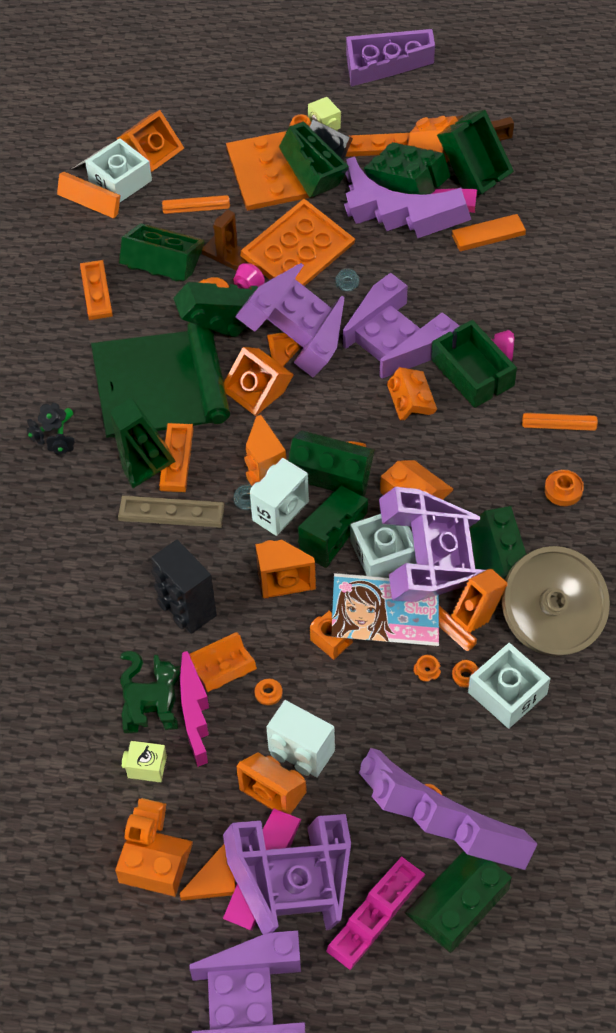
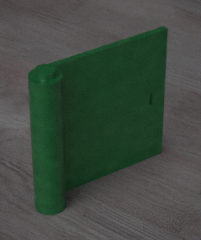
(167, 376)

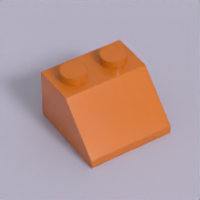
(426, 130)
(153, 139)
(256, 380)
(262, 451)
(413, 475)
(284, 569)
(271, 783)
(156, 865)

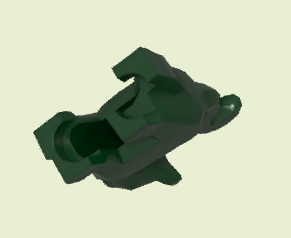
(148, 697)

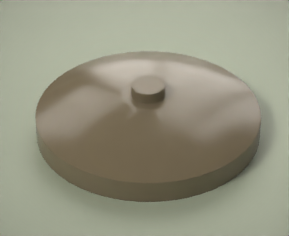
(555, 601)

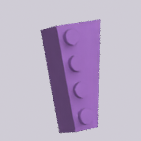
(388, 54)

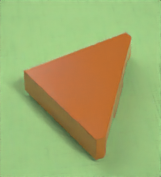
(282, 347)
(212, 880)

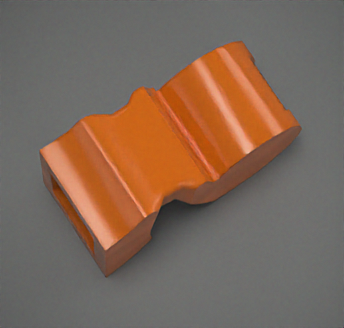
(145, 821)

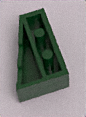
(312, 160)
(213, 306)
(138, 443)
(329, 525)

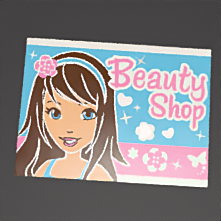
(366, 612)

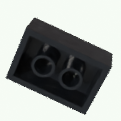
(183, 587)

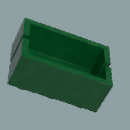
(475, 152)
(408, 169)
(474, 364)

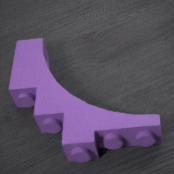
(421, 212)
(440, 816)

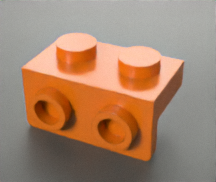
(411, 393)
(222, 662)

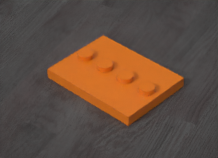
(264, 172)
(296, 238)

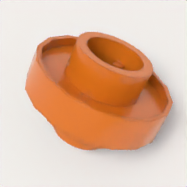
(564, 487)

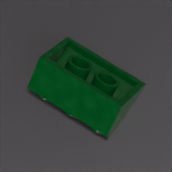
(160, 252)
(332, 462)
(496, 541)
(459, 899)

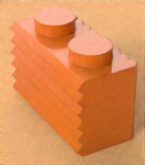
(479, 600)

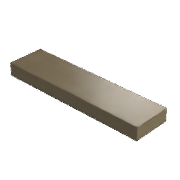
(171, 511)

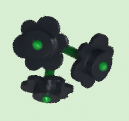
(51, 418)

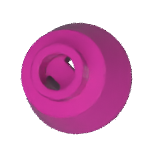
(247, 276)
(505, 342)

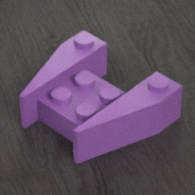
(298, 315)
(389, 333)
(439, 540)
(291, 878)
(242, 983)

